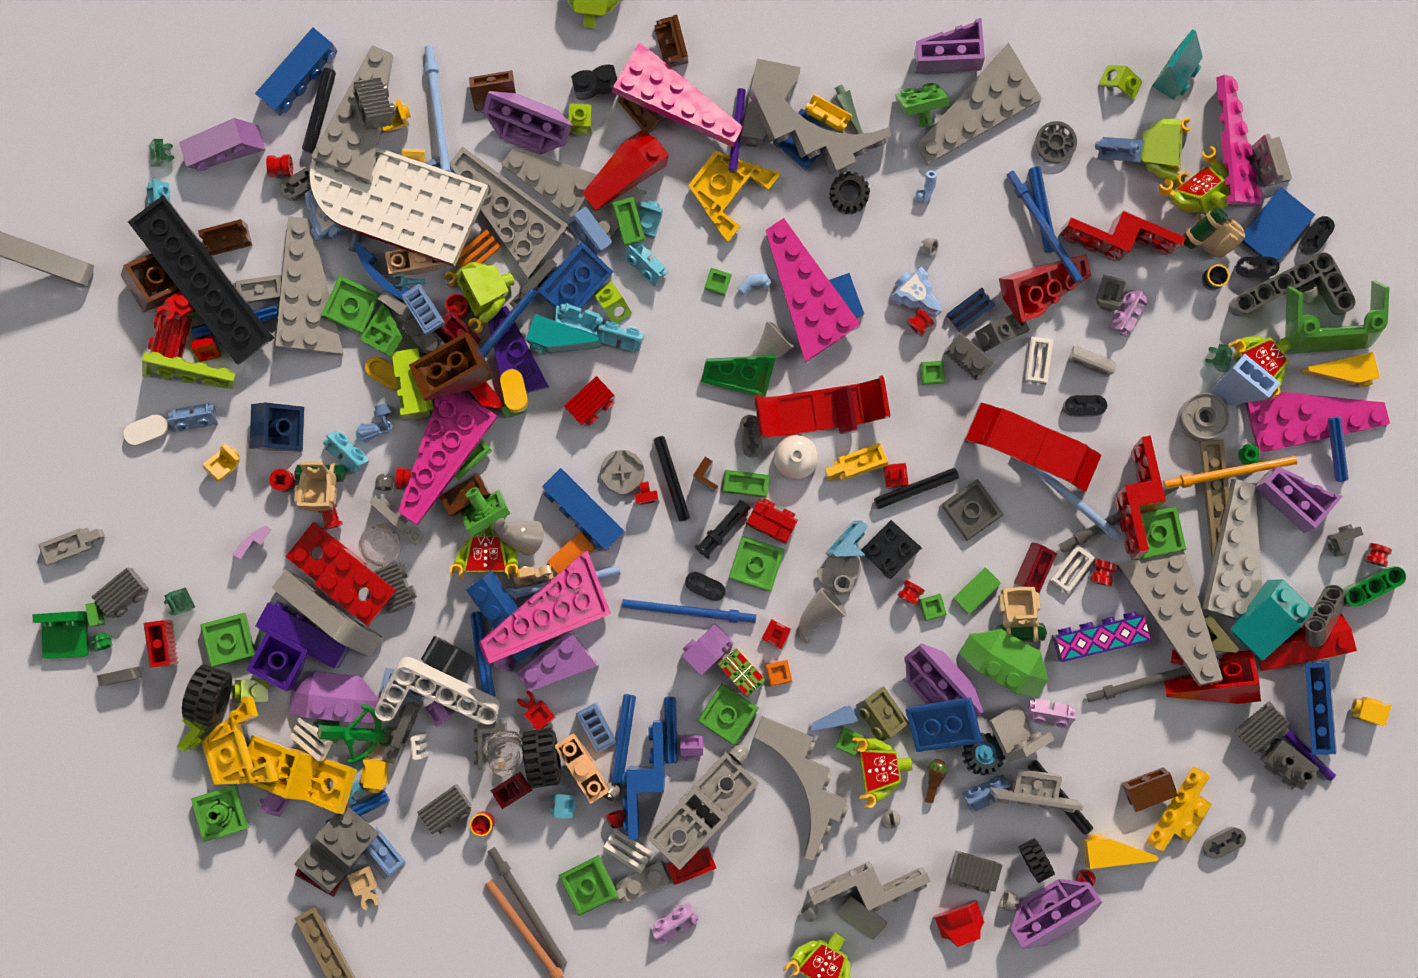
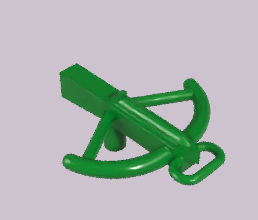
(350, 734)

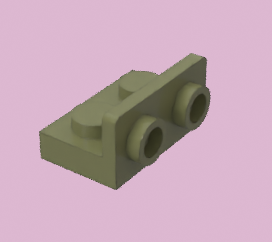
(882, 714)

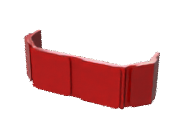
(816, 409)
(1033, 445)

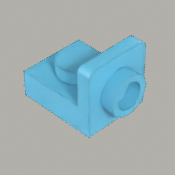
(650, 217)

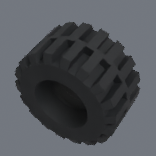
(206, 695)
(541, 758)

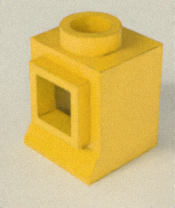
(1370, 710)
(374, 774)

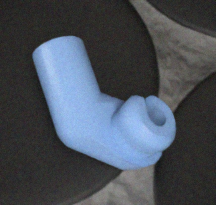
(929, 185)
(752, 280)

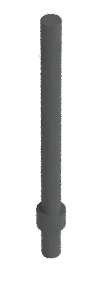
(1081, 537)
(1111, 691)
(504, 869)

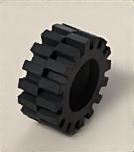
(854, 180)
(1036, 860)

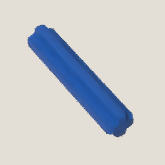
(1338, 449)
(670, 726)
(370, 804)

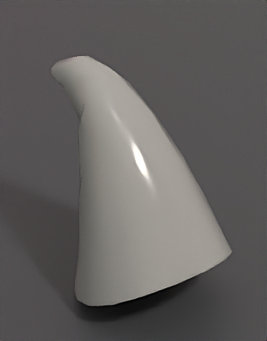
(773, 342)
(522, 536)
(821, 609)

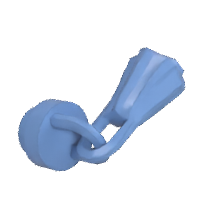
(367, 432)

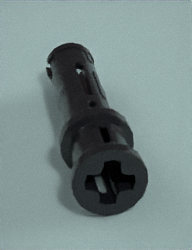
(715, 537)

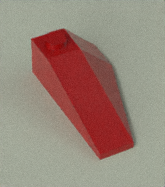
(1037, 288)
(1238, 685)

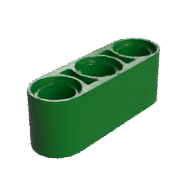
(1382, 584)

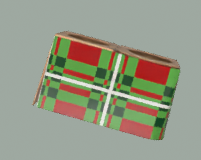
(741, 672)

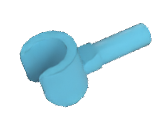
(407, 281)

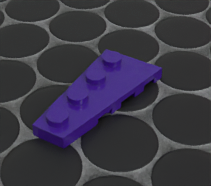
(515, 354)

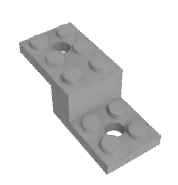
(702, 810)
(869, 887)

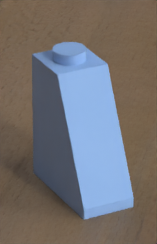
(1245, 383)

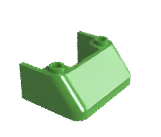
(1307, 336)

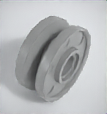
(1213, 407)

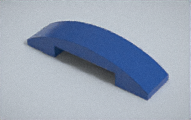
(368, 261)

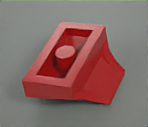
(487, 397)
(961, 924)

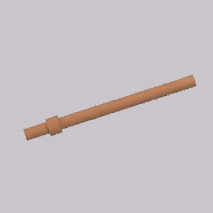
(554, 972)

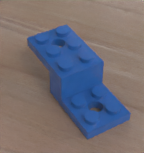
(644, 779)

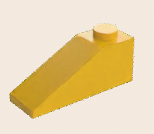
(1349, 371)
(1107, 852)

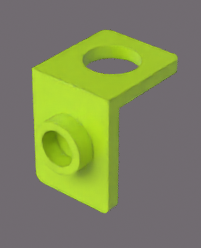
(1125, 80)
(610, 299)

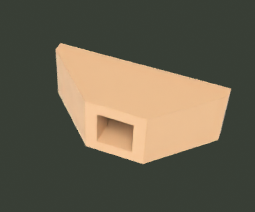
(409, 263)
(582, 768)

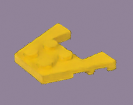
(717, 187)
(228, 752)

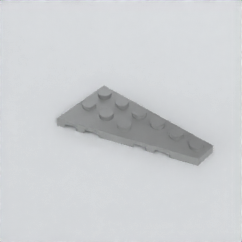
(991, 99)
(346, 141)
(564, 185)
(517, 218)
(304, 295)
(1236, 562)
(1173, 604)

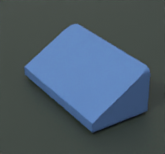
(589, 231)
(383, 855)

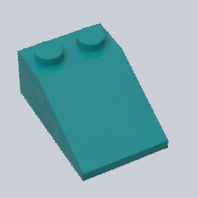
(1180, 67)
(555, 337)
(1271, 618)

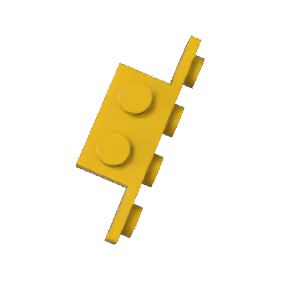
(1183, 812)

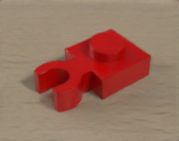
(175, 306)
(538, 713)

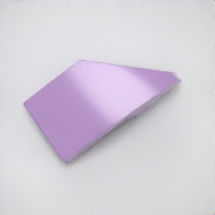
(258, 536)

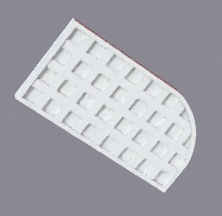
(404, 205)

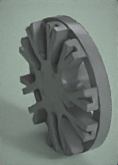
(1056, 142)

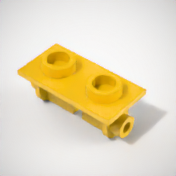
(828, 113)

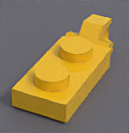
(857, 463)

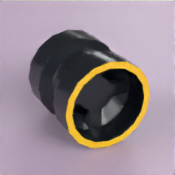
(1219, 274)

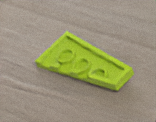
(188, 372)

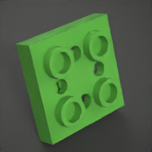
(922, 101)
(483, 511)
(211, 815)

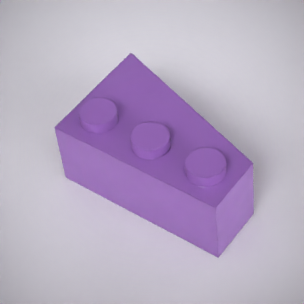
(951, 51)
(221, 144)
(1296, 498)
(707, 649)
(557, 662)

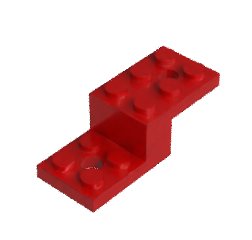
(1121, 236)
(1140, 497)
(341, 573)

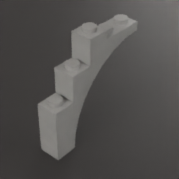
(781, 120)
(822, 804)

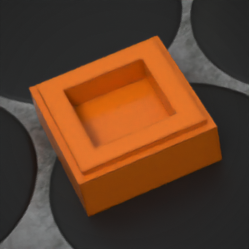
(778, 673)

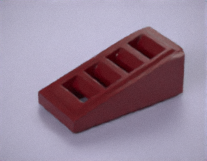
(507, 791)

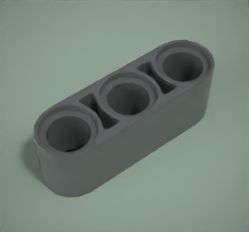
(1324, 615)

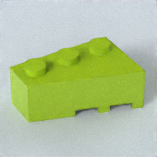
(411, 400)

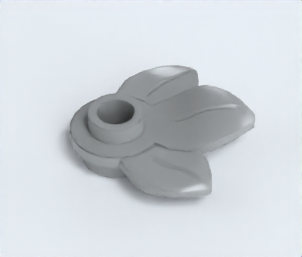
(838, 570)

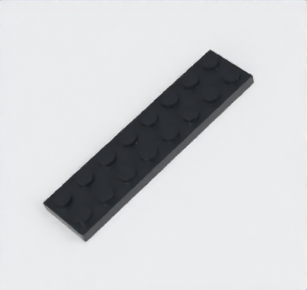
(201, 279)

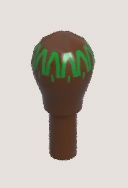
(936, 773)

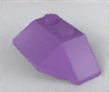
(526, 122)
(937, 677)
(332, 697)
(1053, 912)

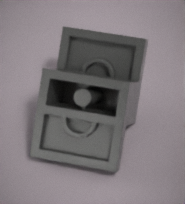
(336, 849)

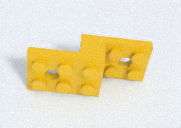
(303, 776)

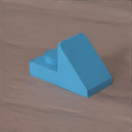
(845, 543)

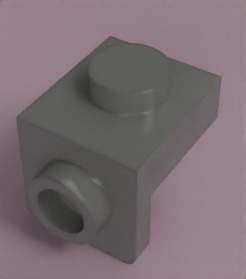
(1110, 293)
(1345, 533)

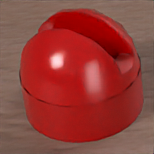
(616, 819)
(1090, 874)

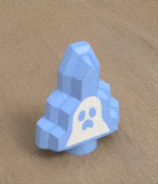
(321, 223)
(916, 292)

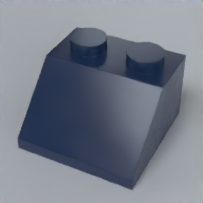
(276, 427)

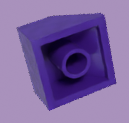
(278, 661)

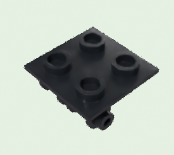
(890, 549)

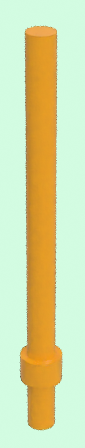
(1188, 480)

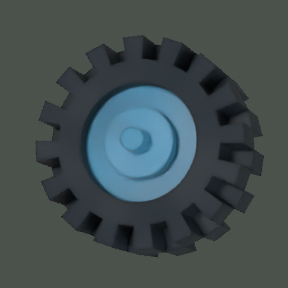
(985, 756)

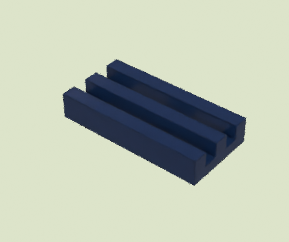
(985, 298)

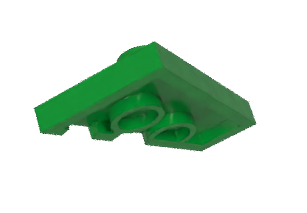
(740, 374)

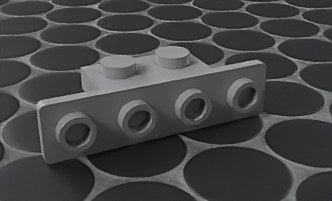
(1037, 789)

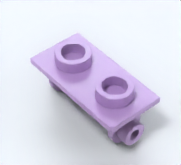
(1132, 303)
(1060, 716)
(665, 928)

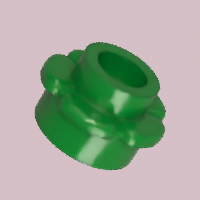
(1243, 454)
(101, 642)

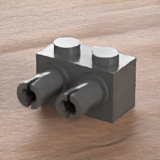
(1289, 764)

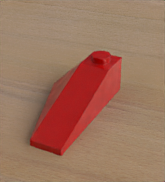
(628, 166)
(1297, 651)

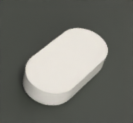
(146, 430)

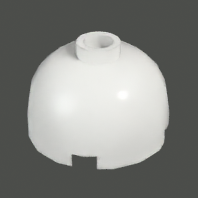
(796, 457)

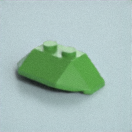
(1006, 661)

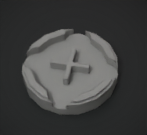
(622, 472)

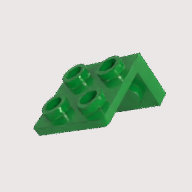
(63, 634)

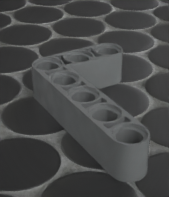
(1291, 278)

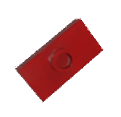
(699, 864)

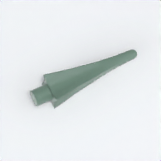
(846, 103)

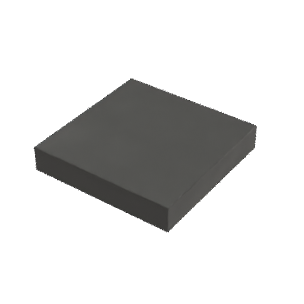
(972, 509)

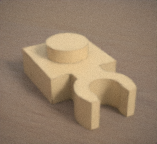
(532, 576)
(362, 884)

